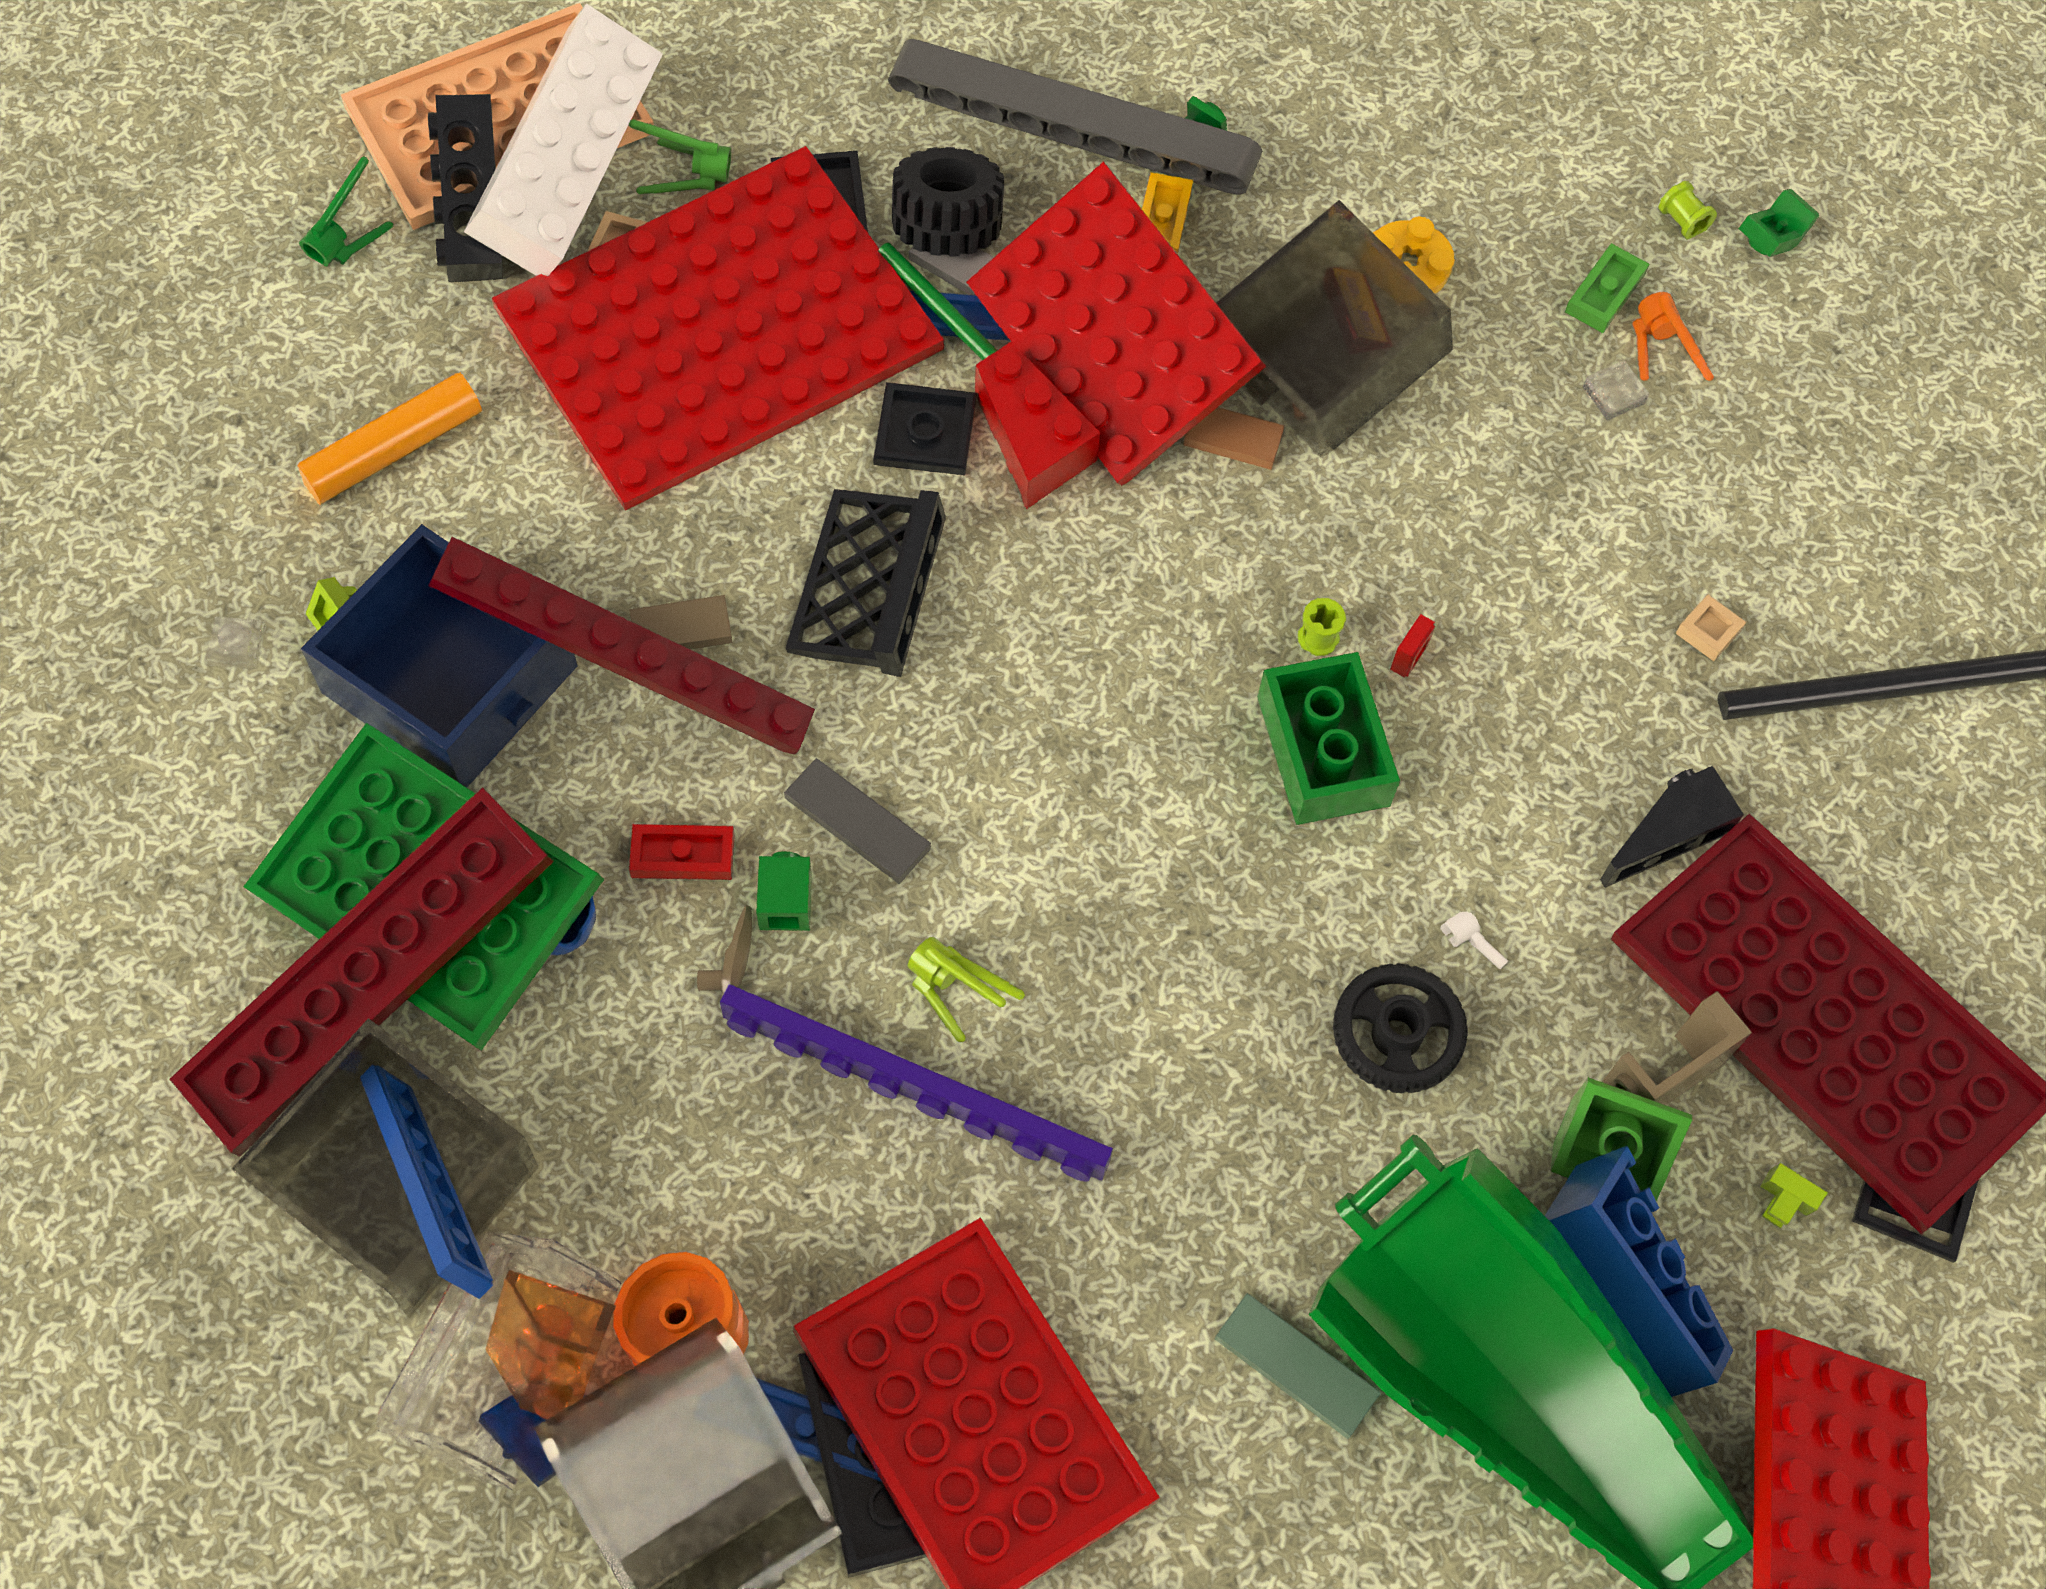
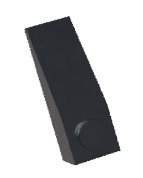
(1685, 817)

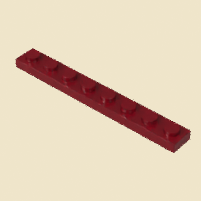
(621, 646)

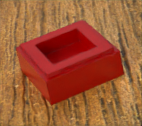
(1413, 646)

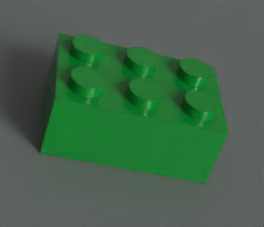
(1327, 738)

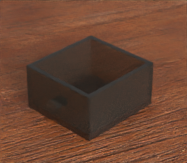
(1336, 328)
(336, 1181)

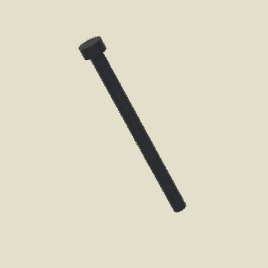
(1882, 684)

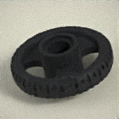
(1399, 1071)

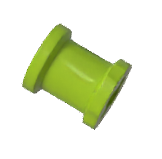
(1687, 210)
(1321, 626)

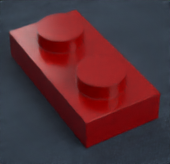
(682, 852)

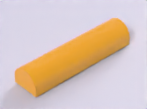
(389, 438)

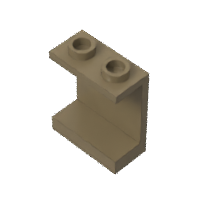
(1708, 1036)

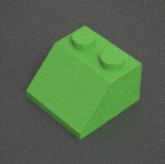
(1609, 1118)

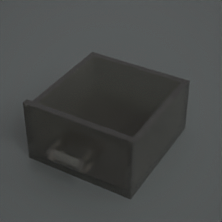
(688, 1472)

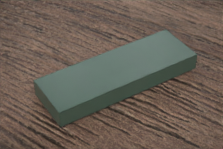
(1297, 1366)

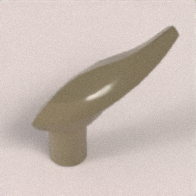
(735, 958)

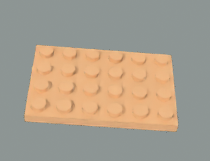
(395, 109)

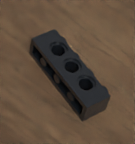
(469, 121)

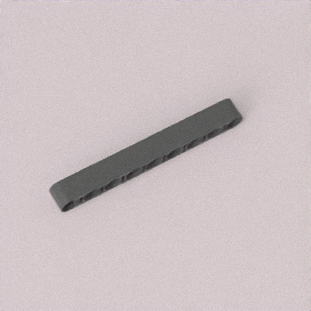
(1076, 116)

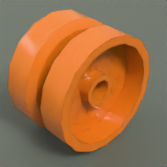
(672, 1299)

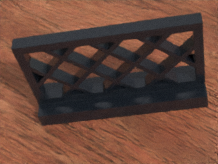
(903, 595)

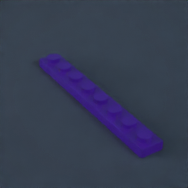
(934, 1093)

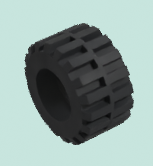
(947, 201)

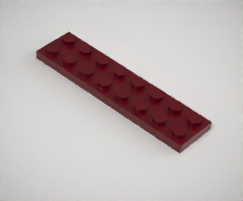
(360, 970)

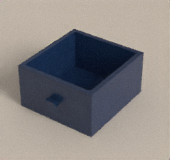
(432, 666)

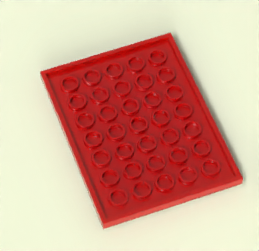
(716, 326)

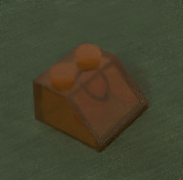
(546, 1342)

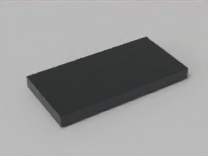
(870, 1521)

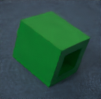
(784, 892)

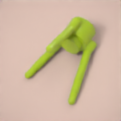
(941, 966)

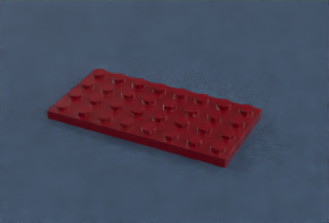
(1838, 1021)

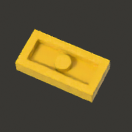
(1167, 205)

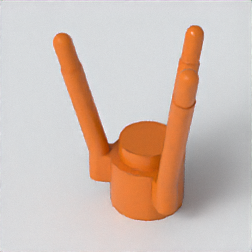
(1662, 320)

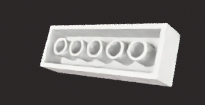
(564, 143)

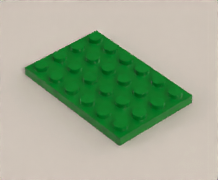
(363, 825)

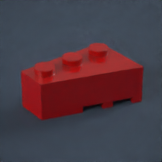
(1033, 423)

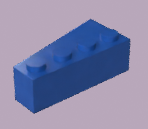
(1640, 1272)

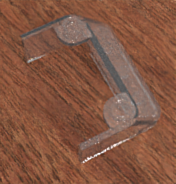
(451, 1374)

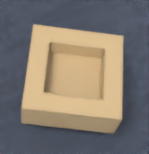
(1710, 627)

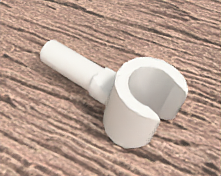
(1466, 927)

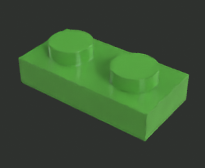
(1607, 288)

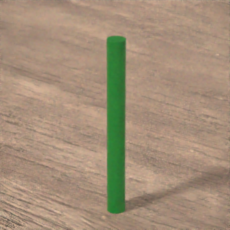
(937, 302)

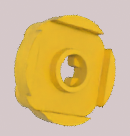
(1428, 244)

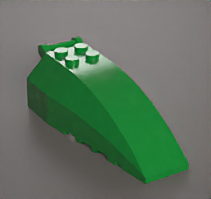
(1510, 1349)

